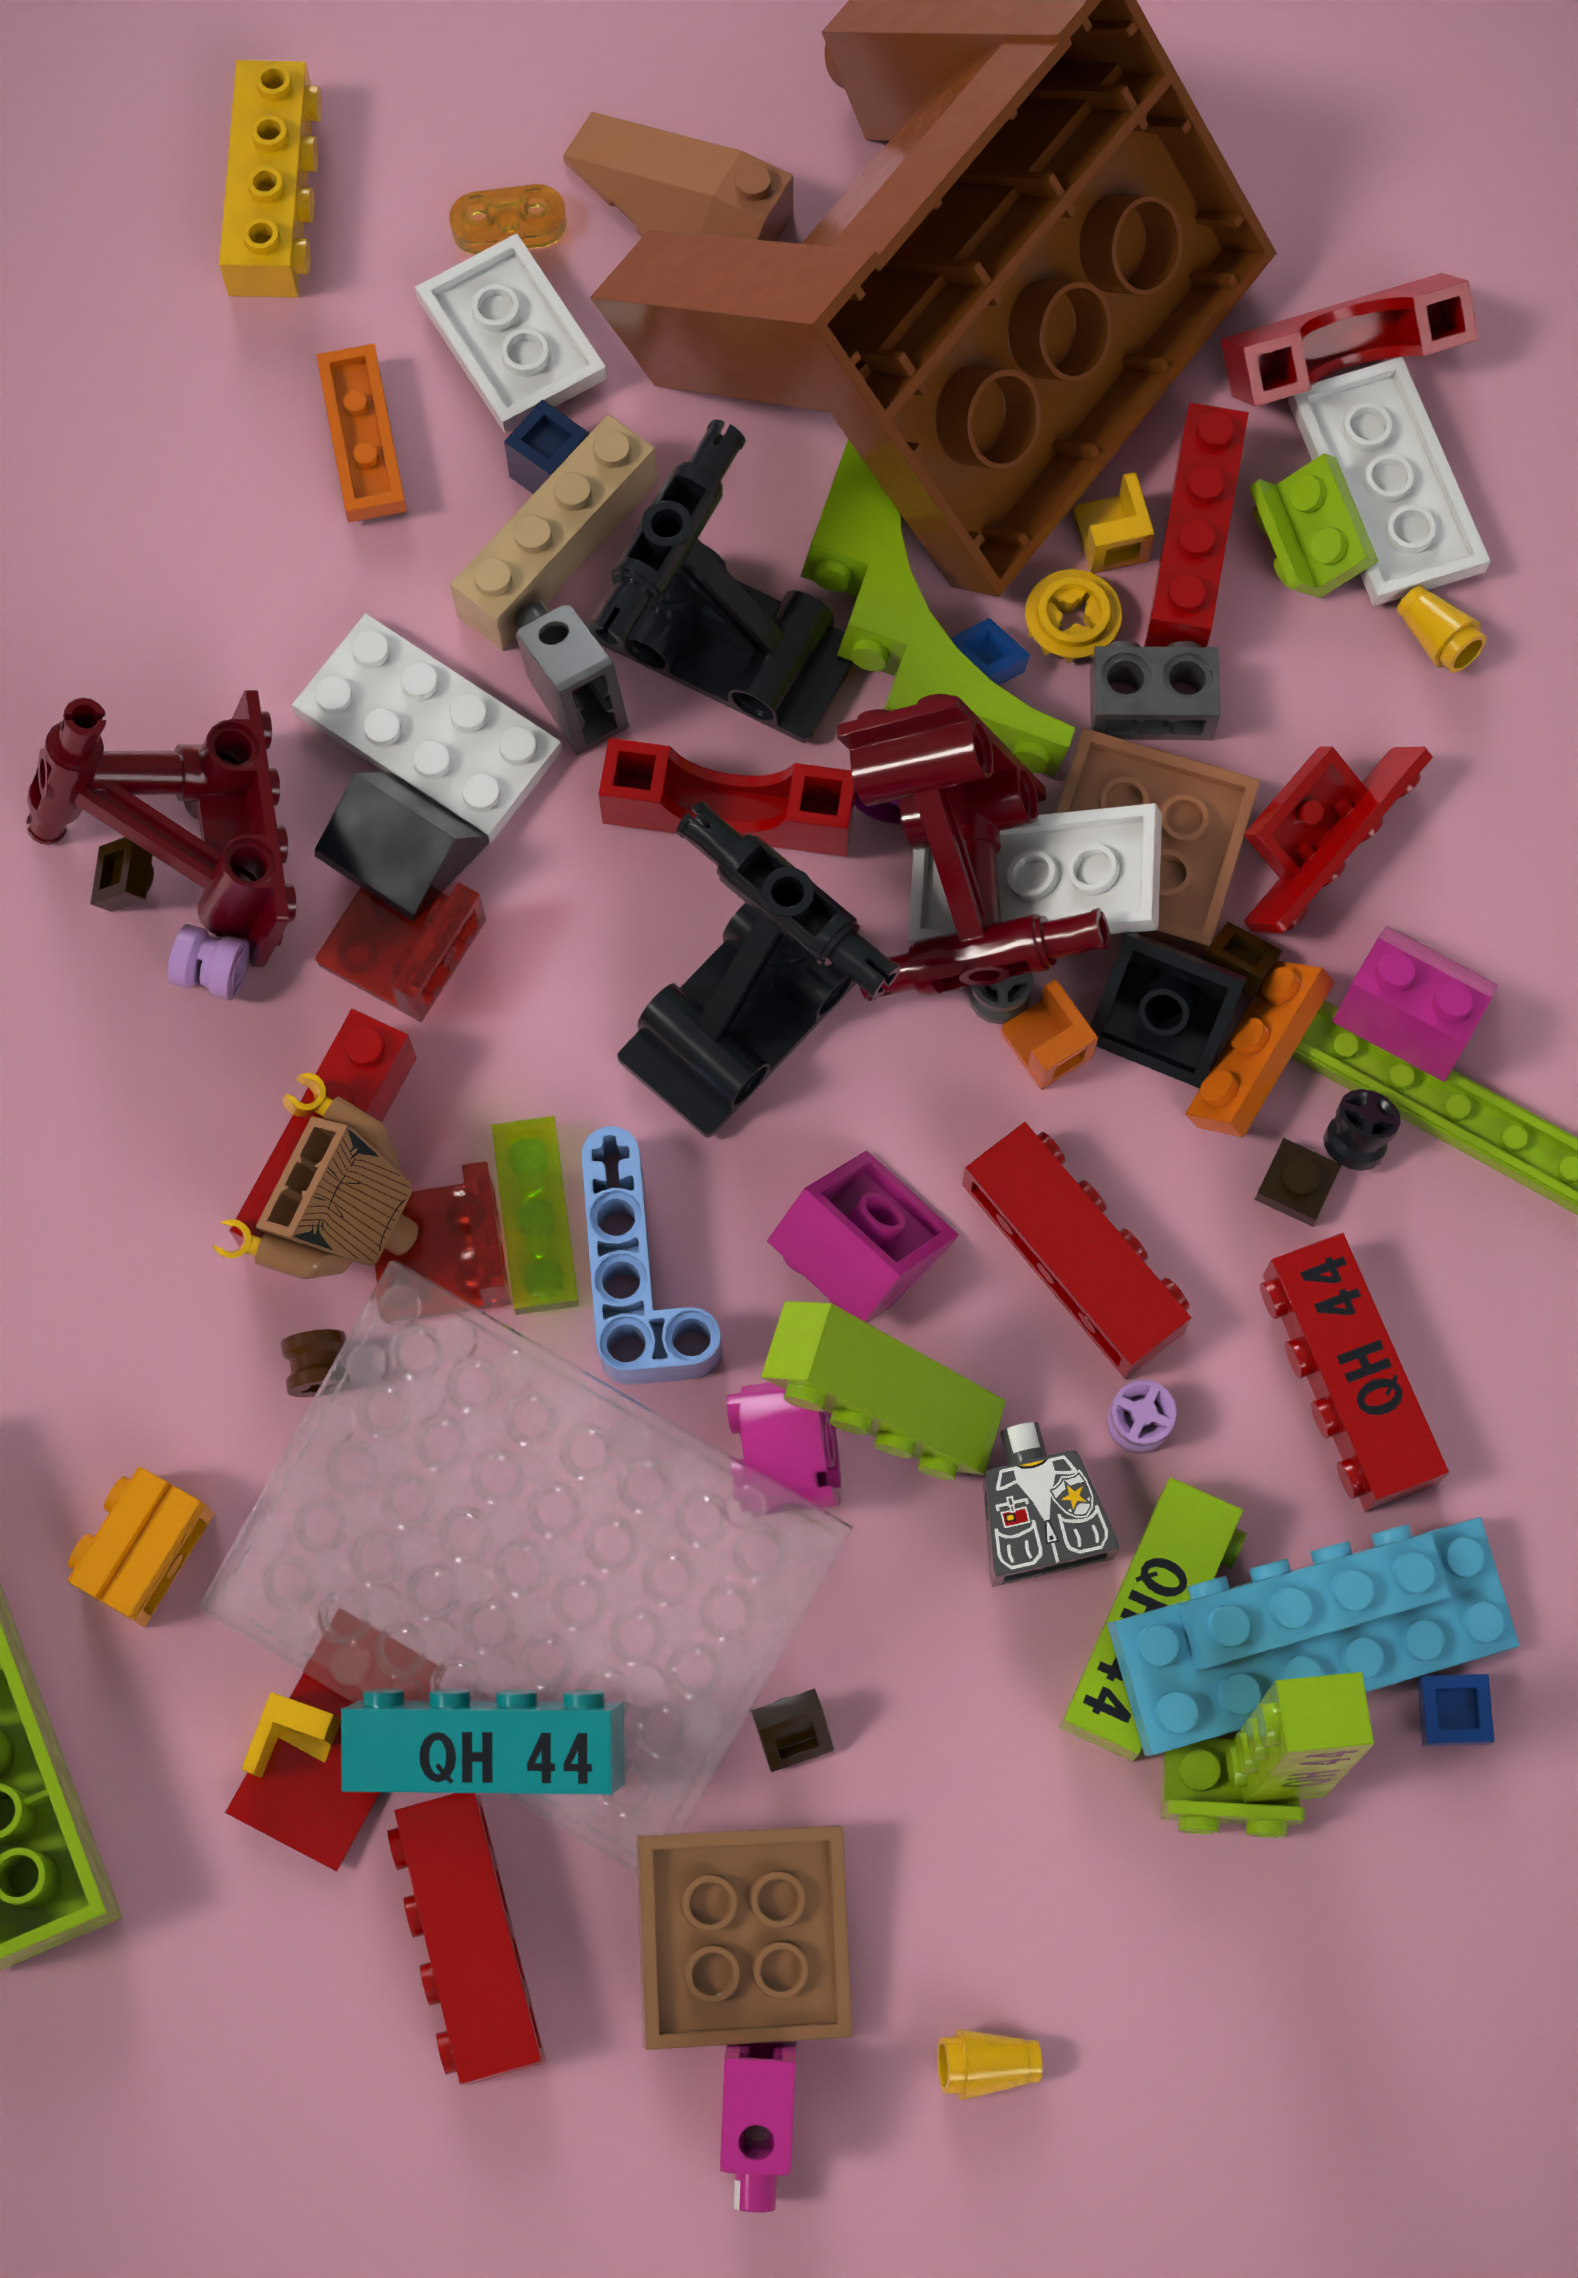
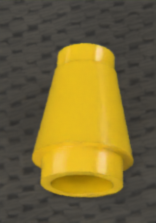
(1443, 631)
(986, 2063)

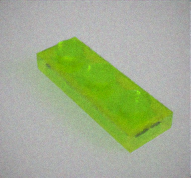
(535, 1215)

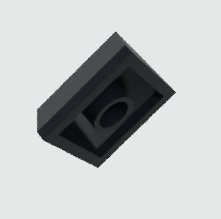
(397, 842)
(1166, 1009)

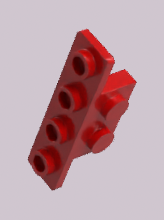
(1320, 823)

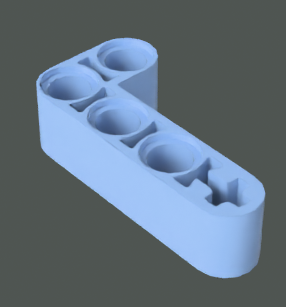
(631, 1256)

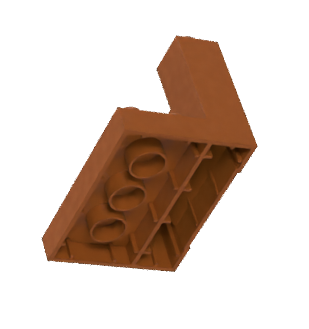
(989, 283)

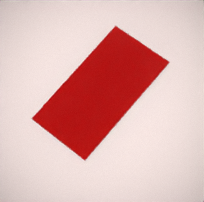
(303, 1797)

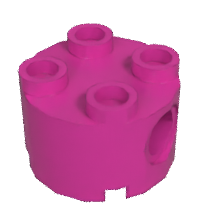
(787, 1442)

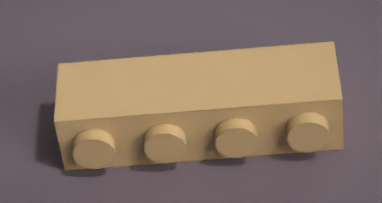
(555, 530)

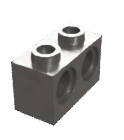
(1155, 708)

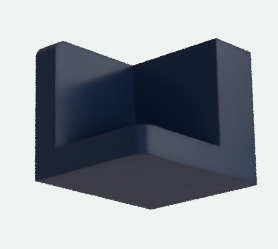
(541, 445)

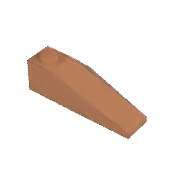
(680, 181)

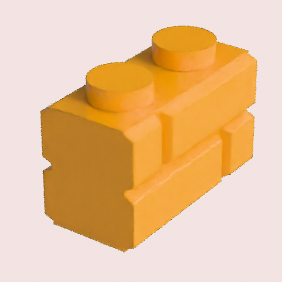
(138, 1545)

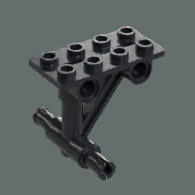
(704, 628)
(761, 992)

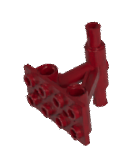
(221, 785)
(956, 797)

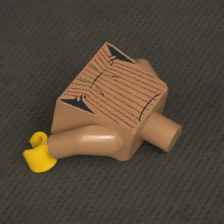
(335, 1197)

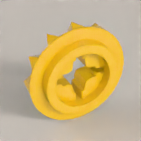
(1067, 591)

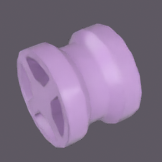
(1147, 1404)

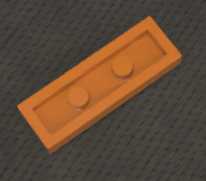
(361, 433)
(1259, 1048)

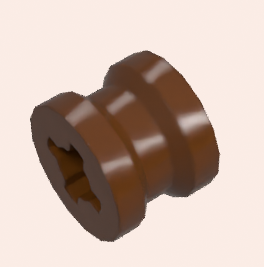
(310, 1359)

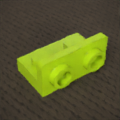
(1313, 527)
(1201, 1795)

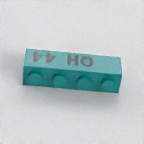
(483, 1744)

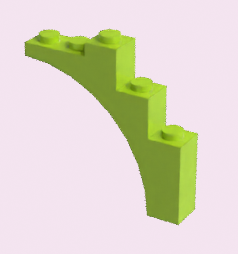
(891, 627)

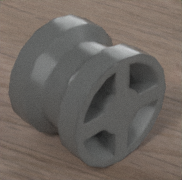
(1007, 1005)

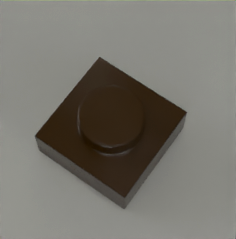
(121, 875)
(1244, 955)
(1298, 1182)
(792, 1730)

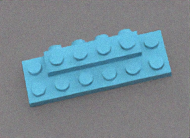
(1374, 1611)

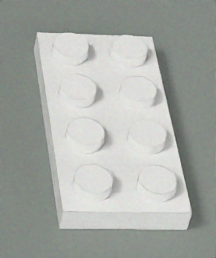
(1395, 478)
(427, 726)
(1061, 870)

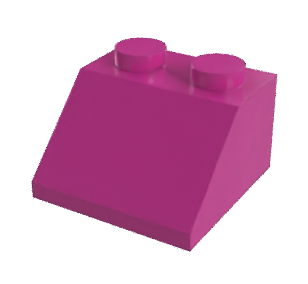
(1415, 1003)
(861, 1237)

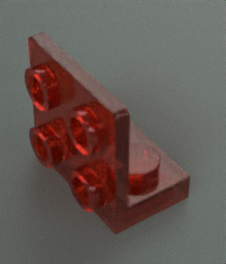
(401, 958)
(458, 1239)

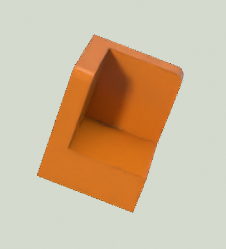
(1050, 1036)

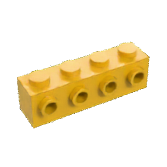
(268, 179)

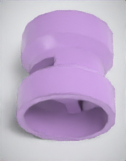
(208, 962)

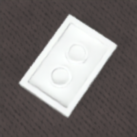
(510, 332)

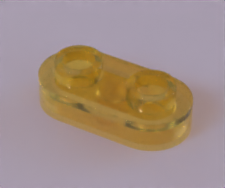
(506, 216)

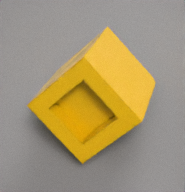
(1116, 528)
(295, 1723)

